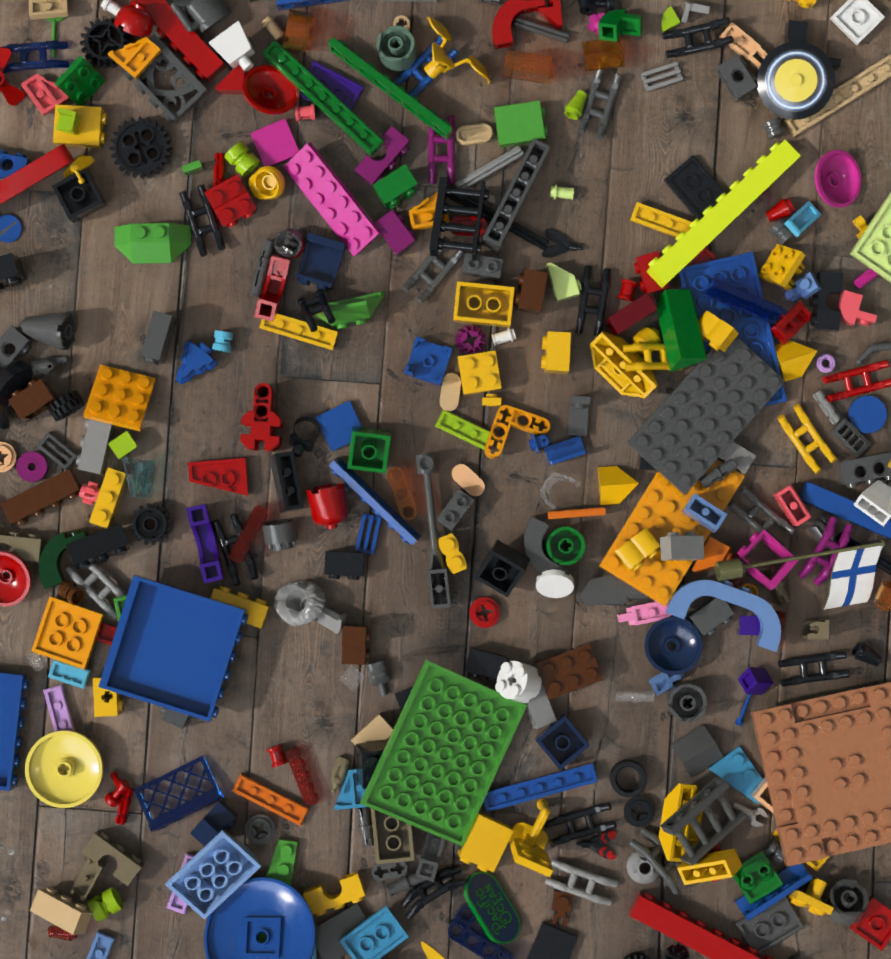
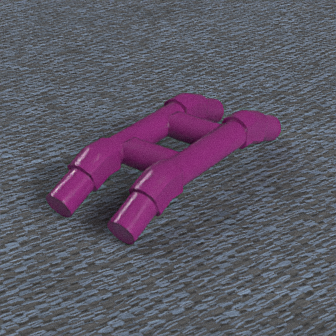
(449, 158)
(826, 541)

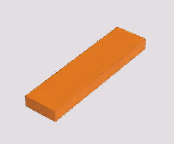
(270, 799)

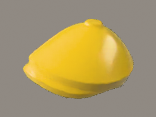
(267, 183)

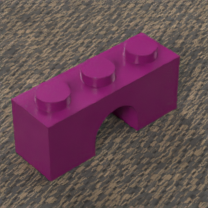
(372, 170)

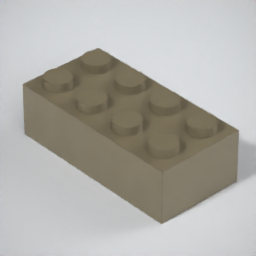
(392, 839)

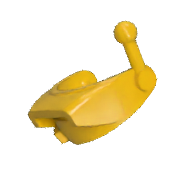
(78, 165)

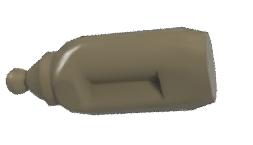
(339, 772)

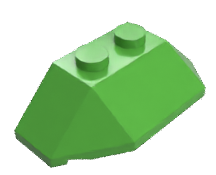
(152, 242)
(353, 310)

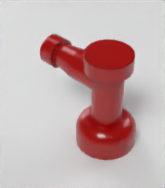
(113, 798)

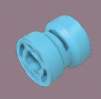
(222, 341)

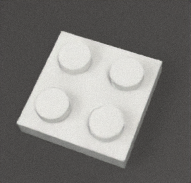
(857, 19)

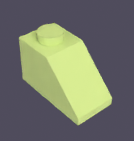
(563, 283)

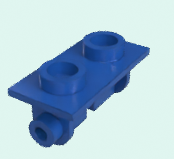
(538, 442)

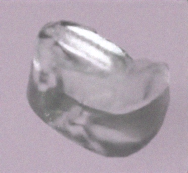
(37, 661)

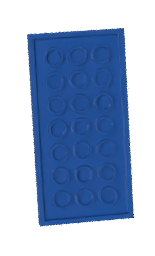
(741, 273)

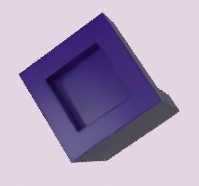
(749, 625)
(755, 681)

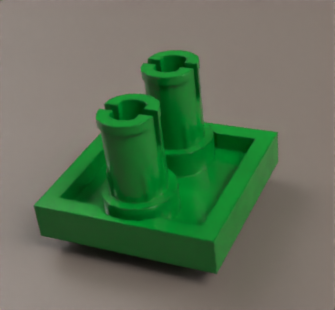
(79, 81)
(757, 878)

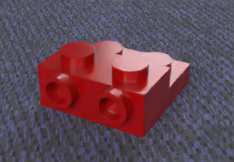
(230, 201)

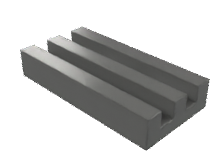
(69, 461)

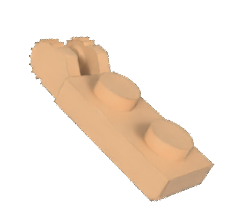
(744, 45)

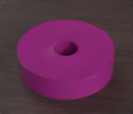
(40, 470)

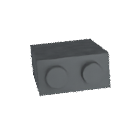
(158, 337)

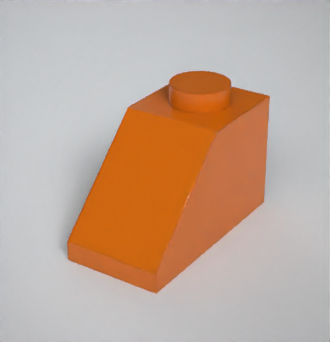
(714, 552)

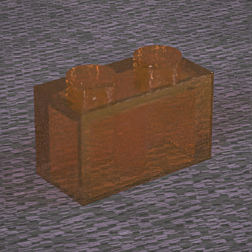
(602, 54)

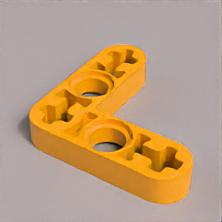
(512, 421)

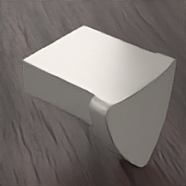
(693, 6)
(332, 620)

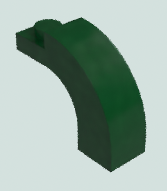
(50, 558)

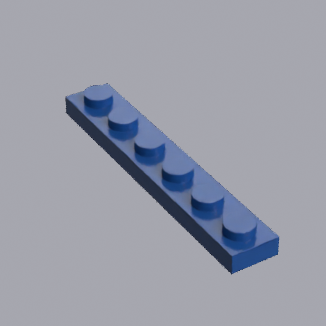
(379, 506)
(540, 787)

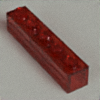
(247, 534)
(302, 776)

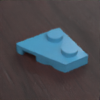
(350, 793)

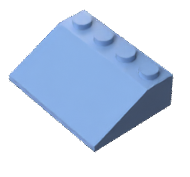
(214, 874)

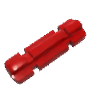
(219, 168)
(123, 807)

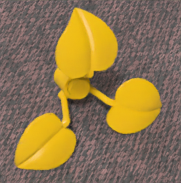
(441, 59)

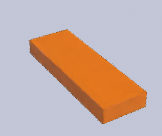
(576, 513)

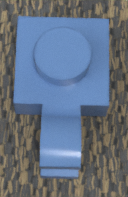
(805, 287)
(663, 682)

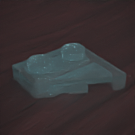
(138, 476)

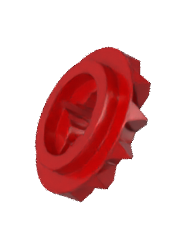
(489, 604)

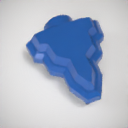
(195, 361)

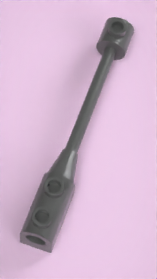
(437, 571)

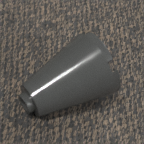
(51, 329)

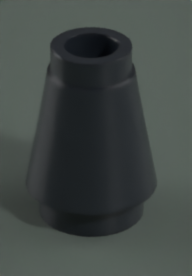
(866, 654)

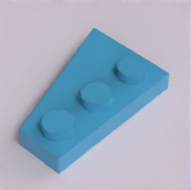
(738, 772)

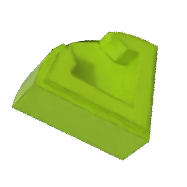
(669, 19)

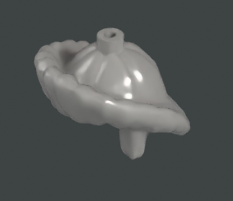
(299, 602)

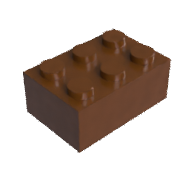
(568, 671)

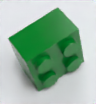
(396, 187)
(368, 449)

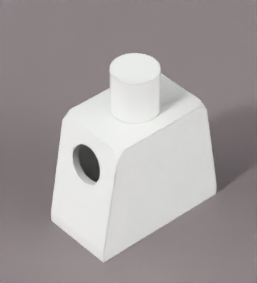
(234, 46)
(876, 502)

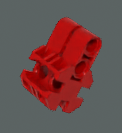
(262, 427)

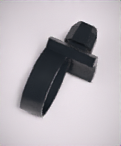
(300, 445)

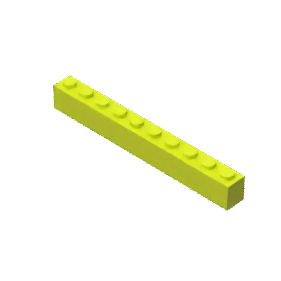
(723, 213)

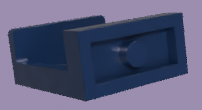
(320, 262)

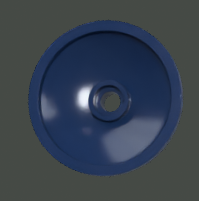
(687, 645)

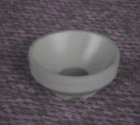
(632, 866)

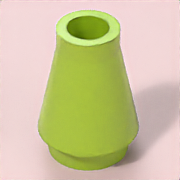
(576, 105)

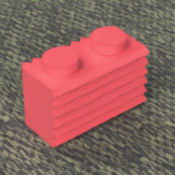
(792, 505)

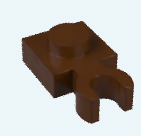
(561, 903)

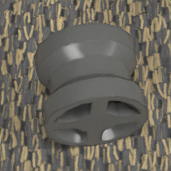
(774, 128)

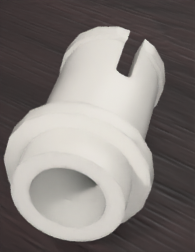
(111, 6)
(504, 336)

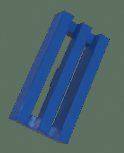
(364, 549)

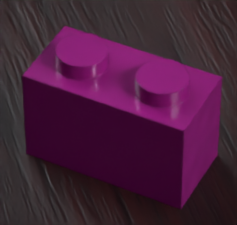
(395, 232)

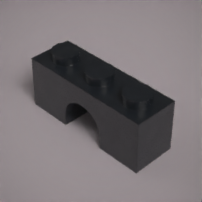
(823, 317)

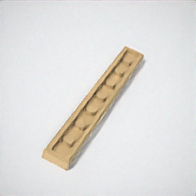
(845, 94)

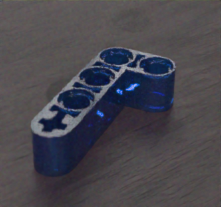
(467, 931)

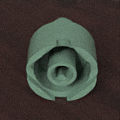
(396, 48)

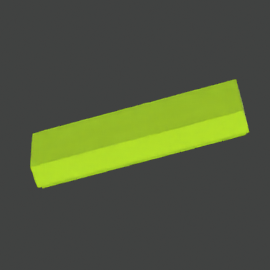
(463, 429)

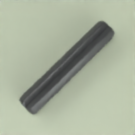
(541, 29)

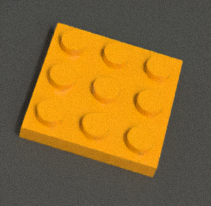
(119, 397)
(67, 633)

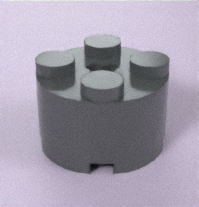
(697, 702)
(848, 901)

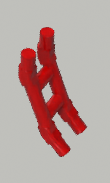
(868, 385)

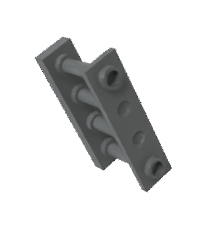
(689, 812)

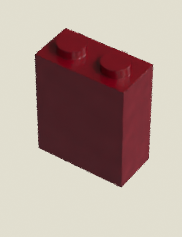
(631, 314)

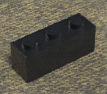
(286, 481)
(98, 547)

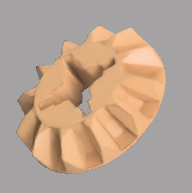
(9, 460)

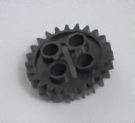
(125, 153)

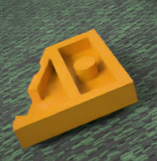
(136, 56)

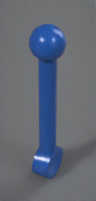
(739, 721)

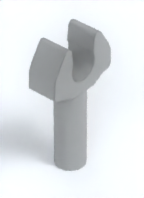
(750, 813)

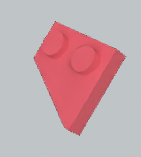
(44, 93)

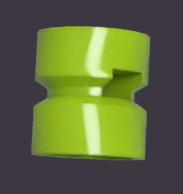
(240, 156)
(104, 905)

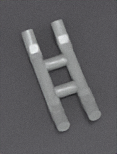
(98, 598)
(570, 886)

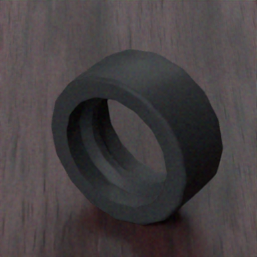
(642, 778)

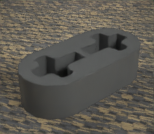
(390, 874)

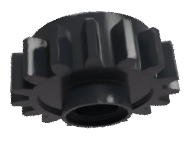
(141, 528)

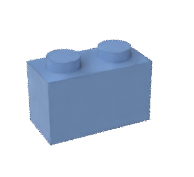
(704, 513)

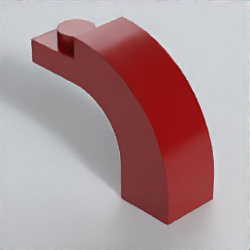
(506, 15)
(274, 288)

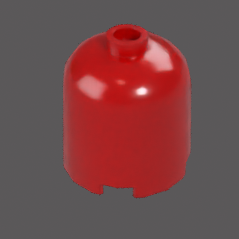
(328, 505)

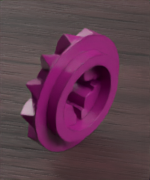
(474, 331)

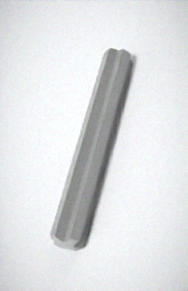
(490, 168)

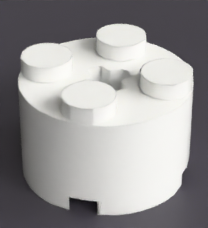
(518, 681)

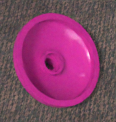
(838, 178)

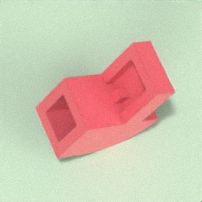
(849, 306)

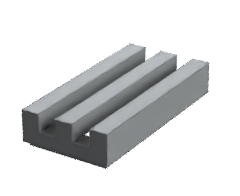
(677, 72)

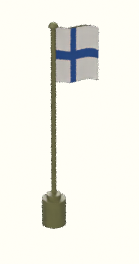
(850, 577)

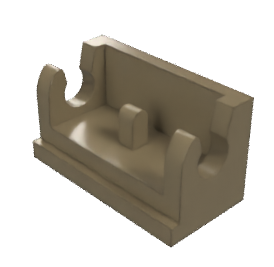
(819, 629)
(87, 879)

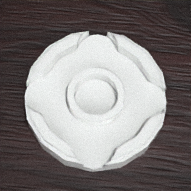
(554, 583)

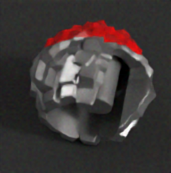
(289, 243)

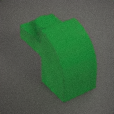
(618, 22)

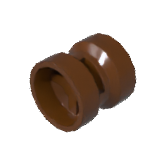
(71, 592)

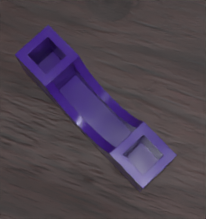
(206, 542)

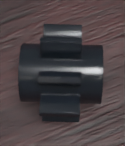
(677, 952)

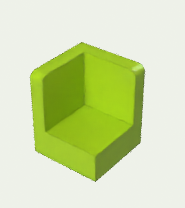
(68, 121)
(123, 445)

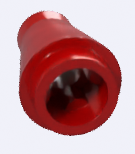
(780, 210)

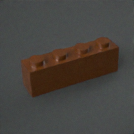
(41, 497)

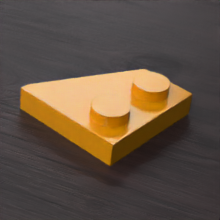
(423, 214)

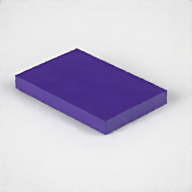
(339, 85)

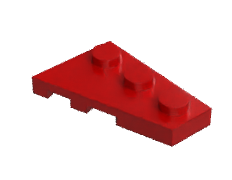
(221, 474)

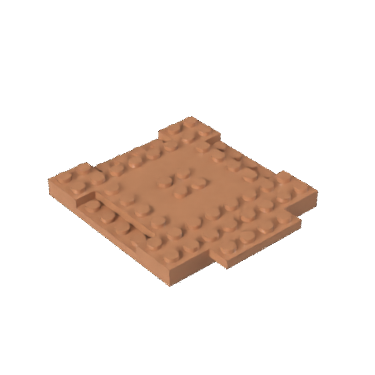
(828, 771)

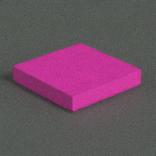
(275, 143)

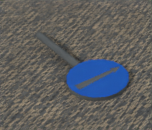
(9, 228)

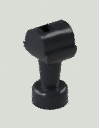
(589, 7)

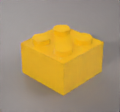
(556, 352)
(479, 373)

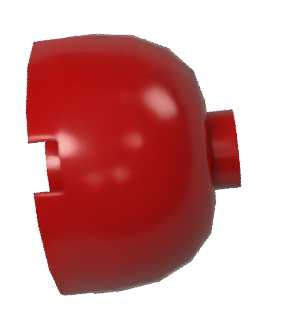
(135, 19)

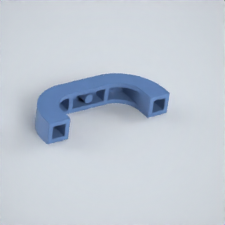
(769, 622)

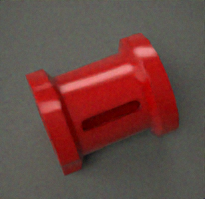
(627, 290)
(277, 748)

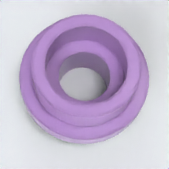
(830, 359)

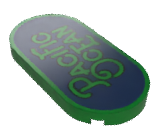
(492, 907)

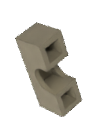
(127, 864)

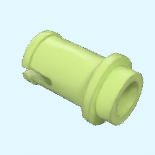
(561, 192)

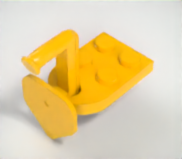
(529, 842)

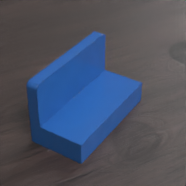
(565, 450)

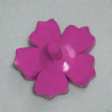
(593, 25)

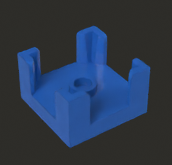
(428, 361)

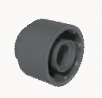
(280, 534)

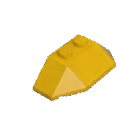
(610, 363)
(674, 801)

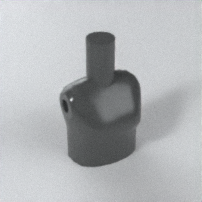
(47, 364)
(379, 675)

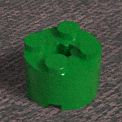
(558, 554)

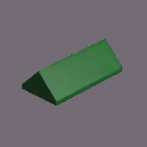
(680, 328)

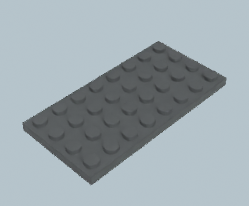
(705, 414)

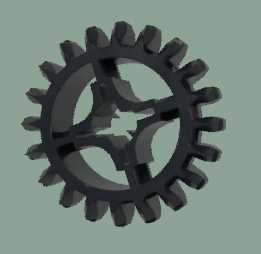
(98, 39)

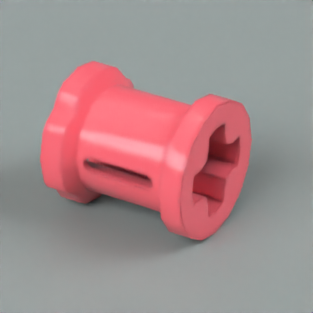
(305, 112)

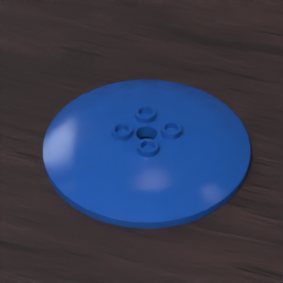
(256, 908)

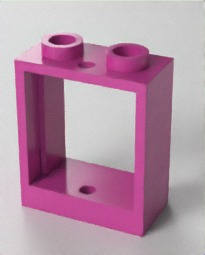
(777, 548)

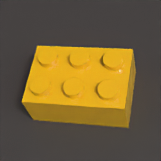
(483, 304)

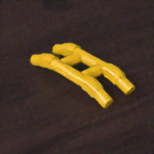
(648, 364)
(818, 441)

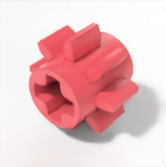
(89, 492)

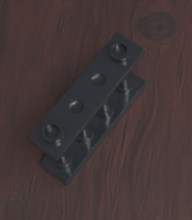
(440, 225)

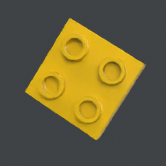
(781, 266)
(812, 898)

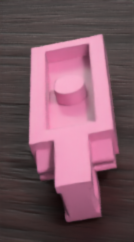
(643, 613)

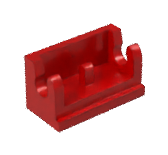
(791, 323)

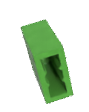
(520, 124)

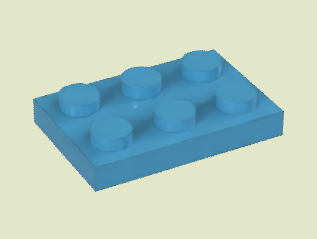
(374, 936)

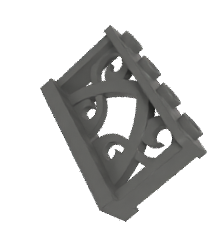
(191, 84)

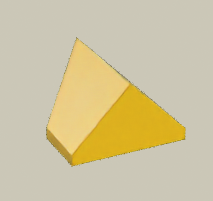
(793, 359)
(614, 485)

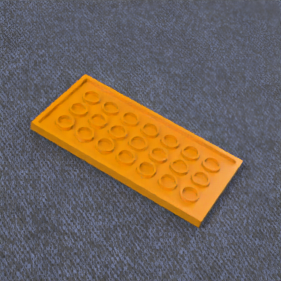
(661, 513)

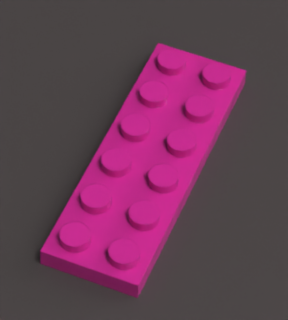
(332, 199)

